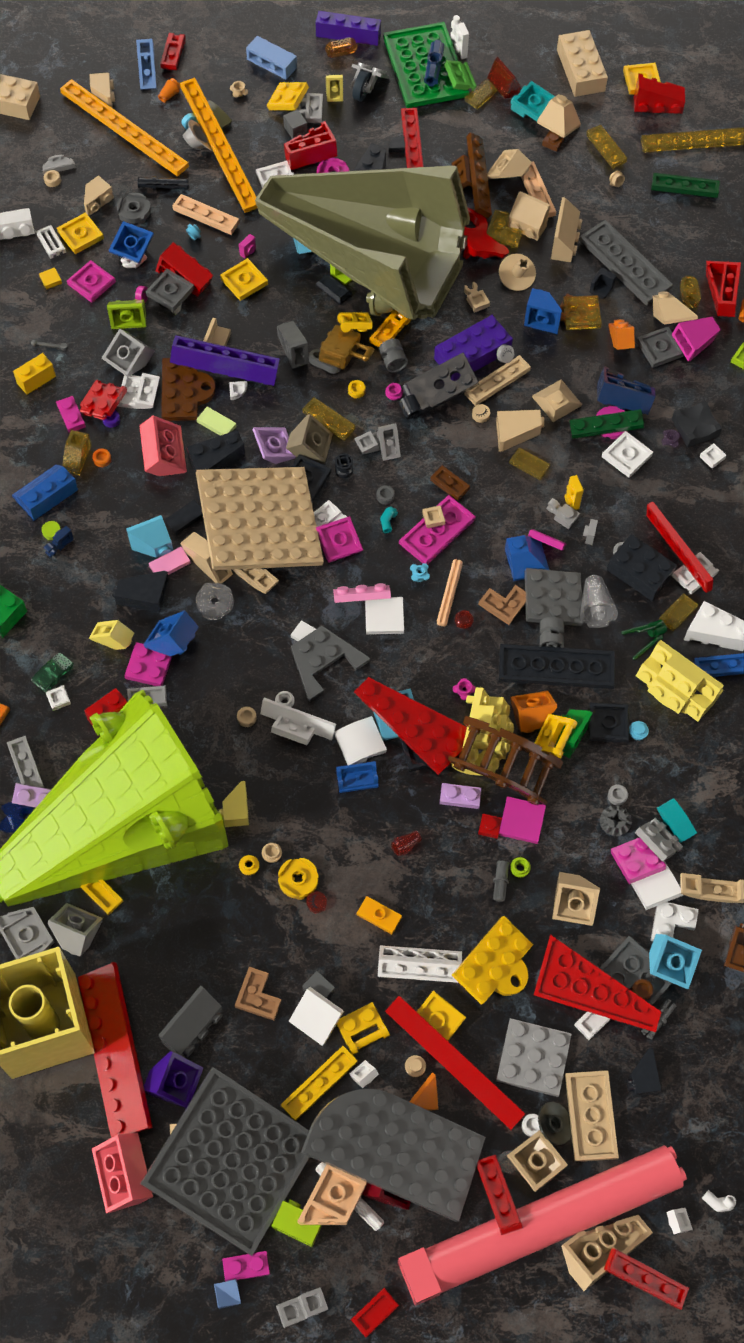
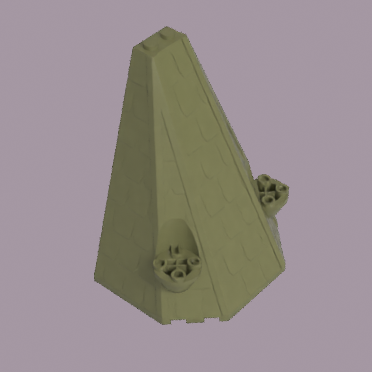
(380, 228)

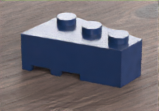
(624, 393)

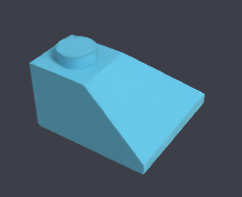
(150, 537)

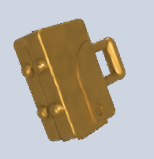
(341, 347)

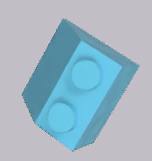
(673, 960)

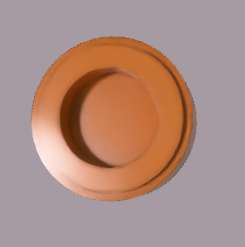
(101, 457)

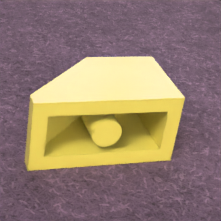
(334, 88)
(112, 634)
(235, 807)

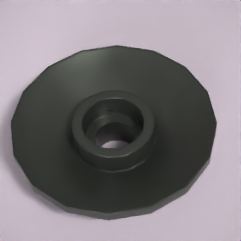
(554, 1123)

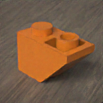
(622, 334)

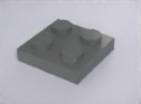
(170, 290)
(659, 347)

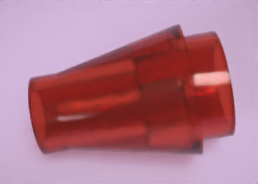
(404, 843)

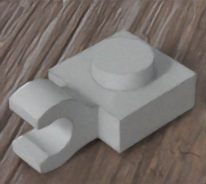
(564, 515)

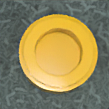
(356, 389)

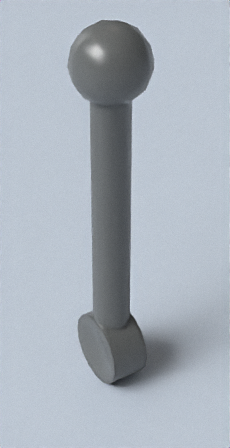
(63, 346)

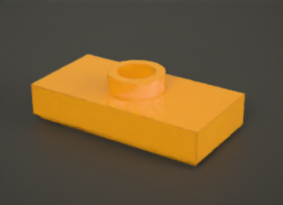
(379, 915)

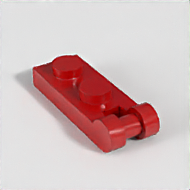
(172, 51)

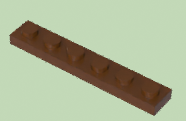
(479, 175)

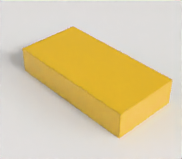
(103, 895)

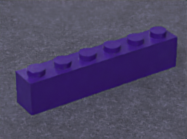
(224, 360)

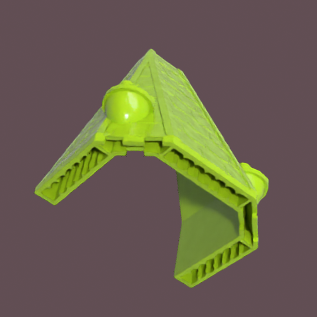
(115, 812)

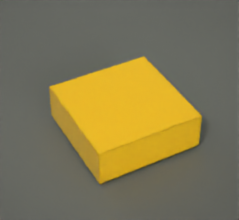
(50, 278)

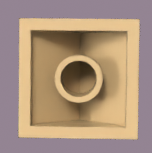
(537, 1161)

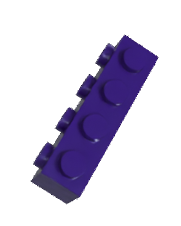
(344, 26)

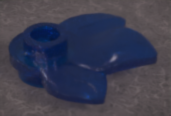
(14, 816)

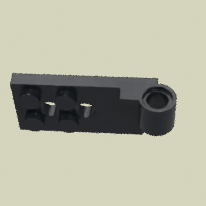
(421, 391)

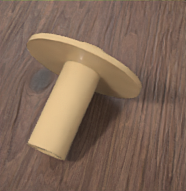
(517, 272)

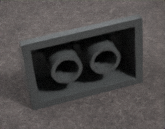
(191, 1023)

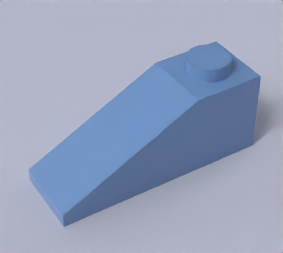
(146, 64)

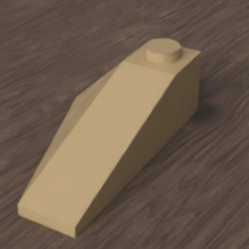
(589, 1250)

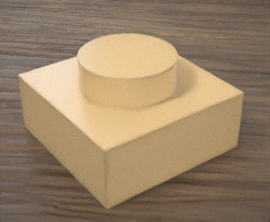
(433, 516)

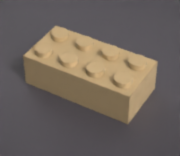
(582, 63)
(18, 96)

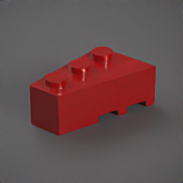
(658, 97)
(311, 148)
(185, 266)
(724, 285)

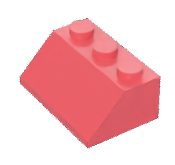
(162, 447)
(120, 1171)

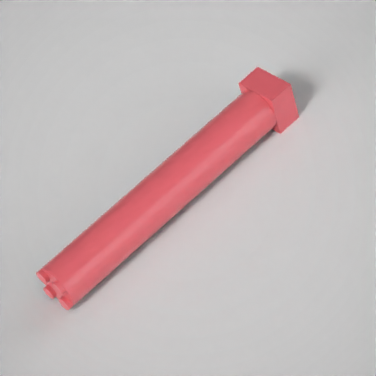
(544, 1223)

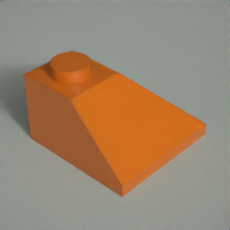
(532, 710)

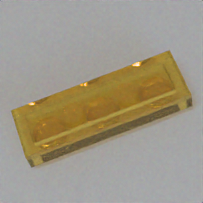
(606, 146)
(329, 418)

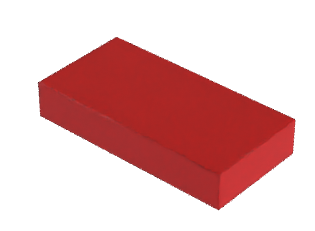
(374, 1312)

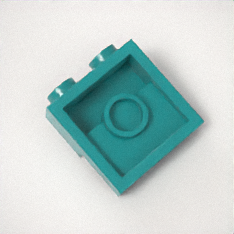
(531, 101)

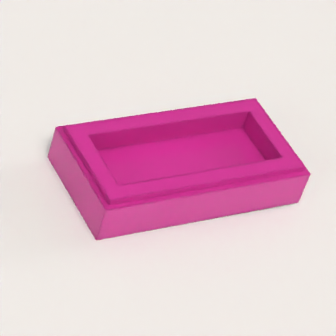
(547, 539)

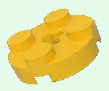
(296, 867)

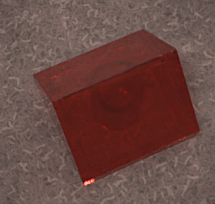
(503, 79)

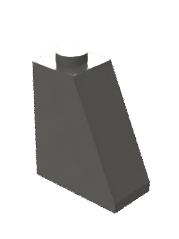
(293, 344)

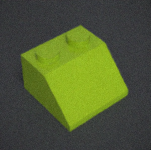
(127, 314)

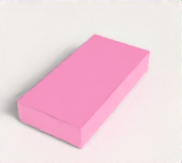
(170, 562)

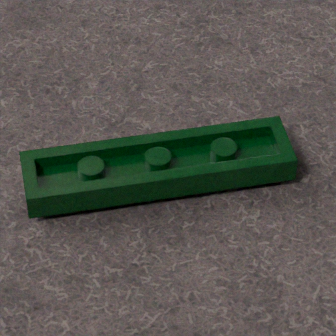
(685, 185)
(606, 424)

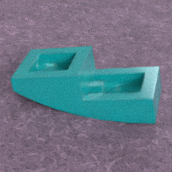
(677, 820)

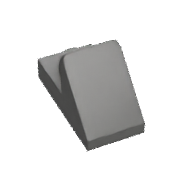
(389, 441)

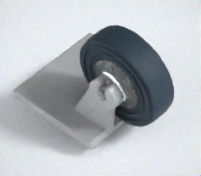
(363, 81)

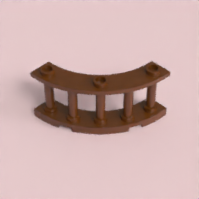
(517, 744)

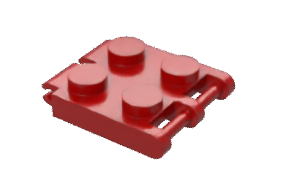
(102, 400)

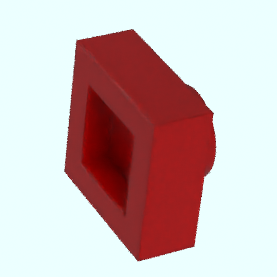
(490, 826)

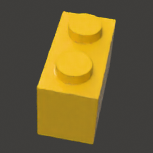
(34, 373)

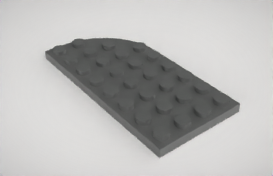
(397, 1148)

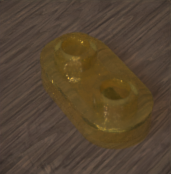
(691, 293)

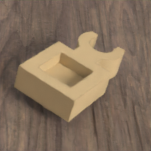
(475, 298)

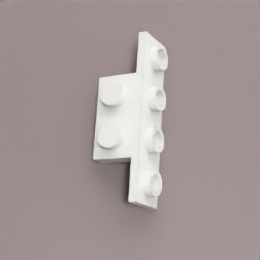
(295, 723)

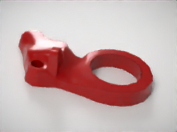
(479, 242)

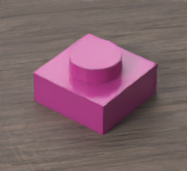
(247, 246)

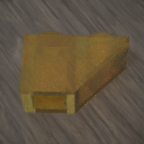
(76, 451)

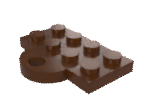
(183, 391)

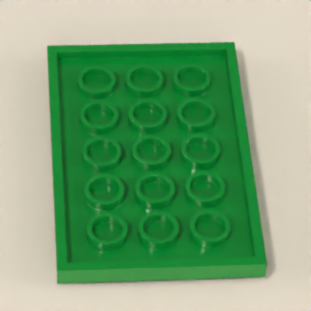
(409, 54)

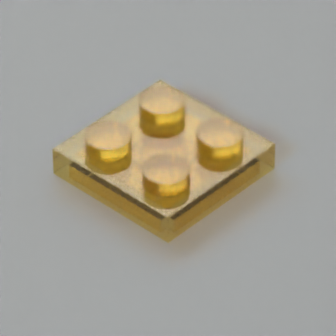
(582, 312)

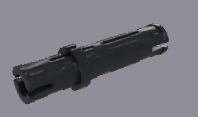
(170, 183)

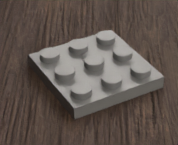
(534, 1057)

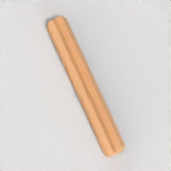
(449, 593)

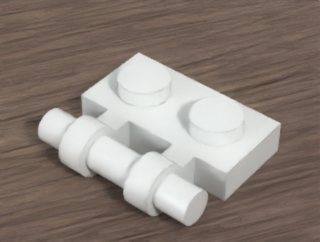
(459, 37)

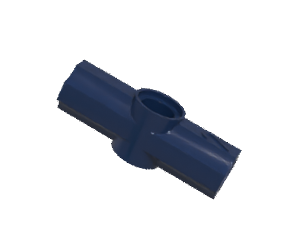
(434, 63)

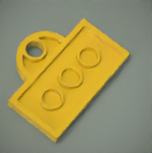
(495, 962)

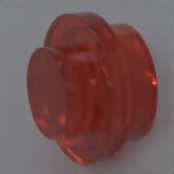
(463, 619)

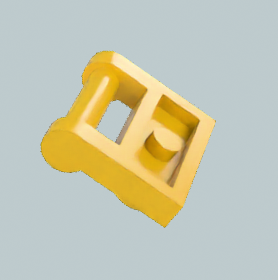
(354, 320)
(550, 732)
(358, 1022)

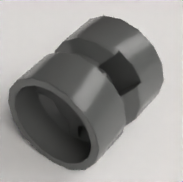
(393, 356)
(552, 632)

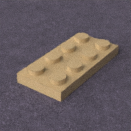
(591, 1116)

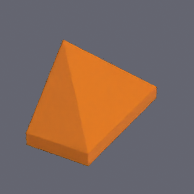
(427, 1094)

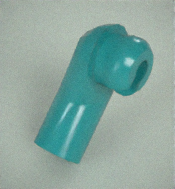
(385, 518)

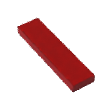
(499, 1195)
(646, 1278)

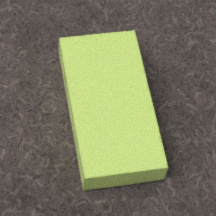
(216, 422)

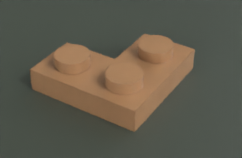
(504, 608)
(252, 997)

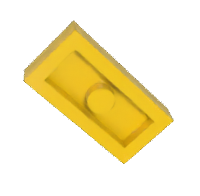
(574, 492)

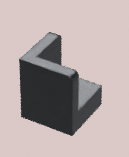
(602, 283)

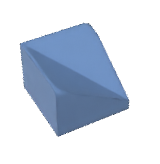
(227, 1294)

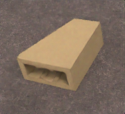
(517, 427)
(198, 551)

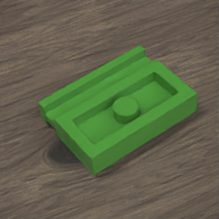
(460, 75)

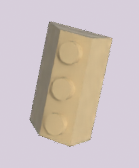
(566, 232)

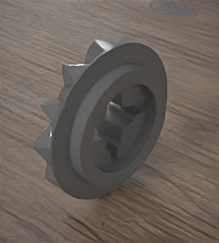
(608, 824)

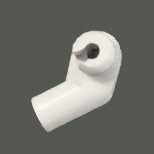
(719, 1204)

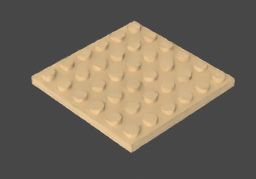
(258, 518)

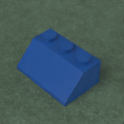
(46, 491)

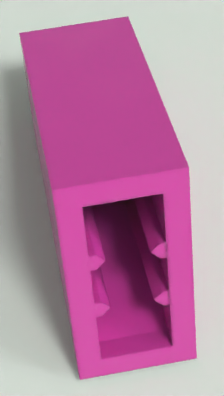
(695, 335)

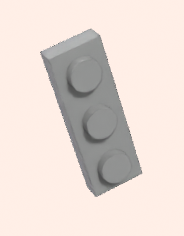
(24, 762)

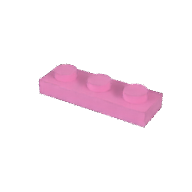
(361, 593)

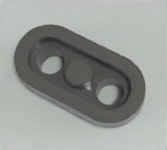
(314, 360)

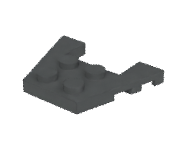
(318, 652)

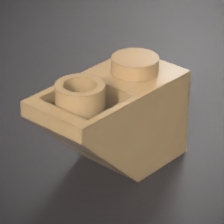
(102, 87)
(97, 195)

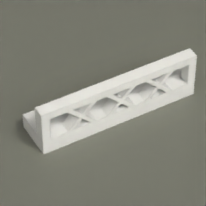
(419, 966)

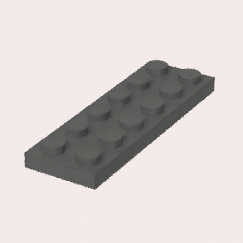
(625, 262)

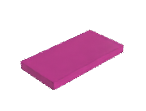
(428, 542)

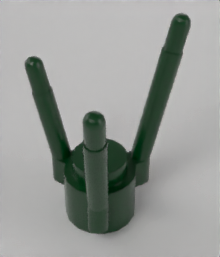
(654, 629)

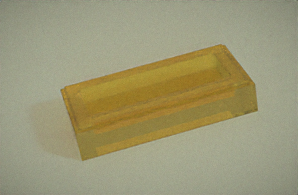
(481, 94)
(529, 463)
(678, 612)

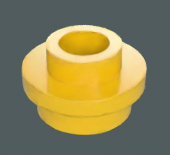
(249, 870)

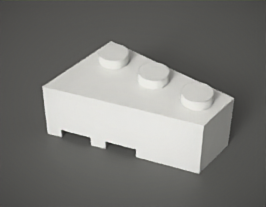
(717, 628)

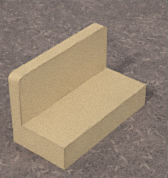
(217, 334)

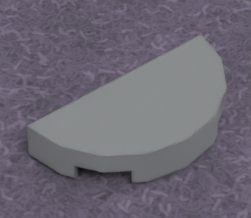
(58, 163)

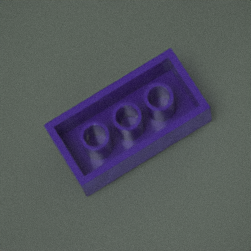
(477, 342)

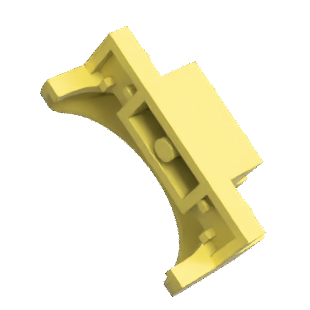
(678, 682)
(493, 711)

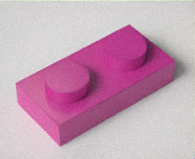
(70, 414)
(246, 1266)

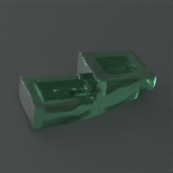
(50, 672)

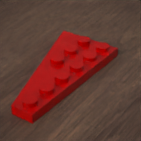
(421, 728)
(582, 985)

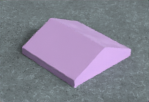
(273, 443)

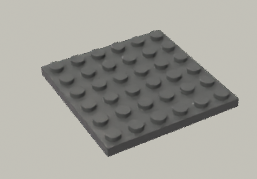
(229, 1161)

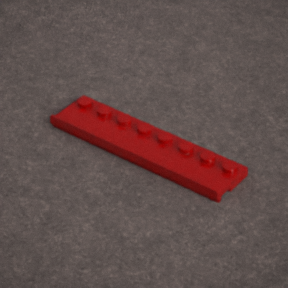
(114, 1051)

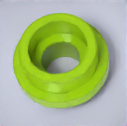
(523, 862)

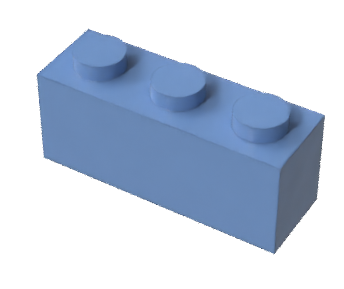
(271, 57)

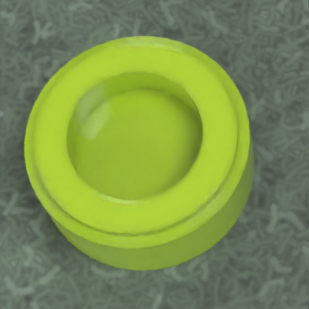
(49, 529)

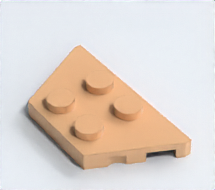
(332, 1198)

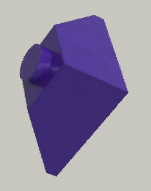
(173, 1079)

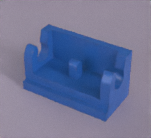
(357, 777)

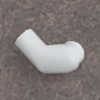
(131, 264)

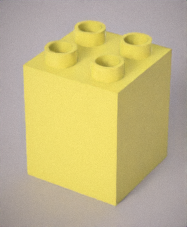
(41, 1014)

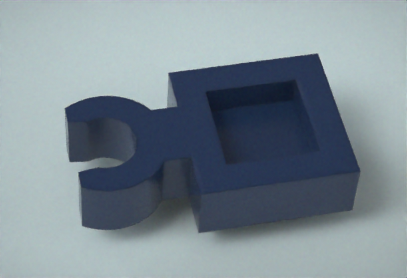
(60, 540)

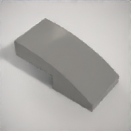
(368, 442)
(302, 1307)

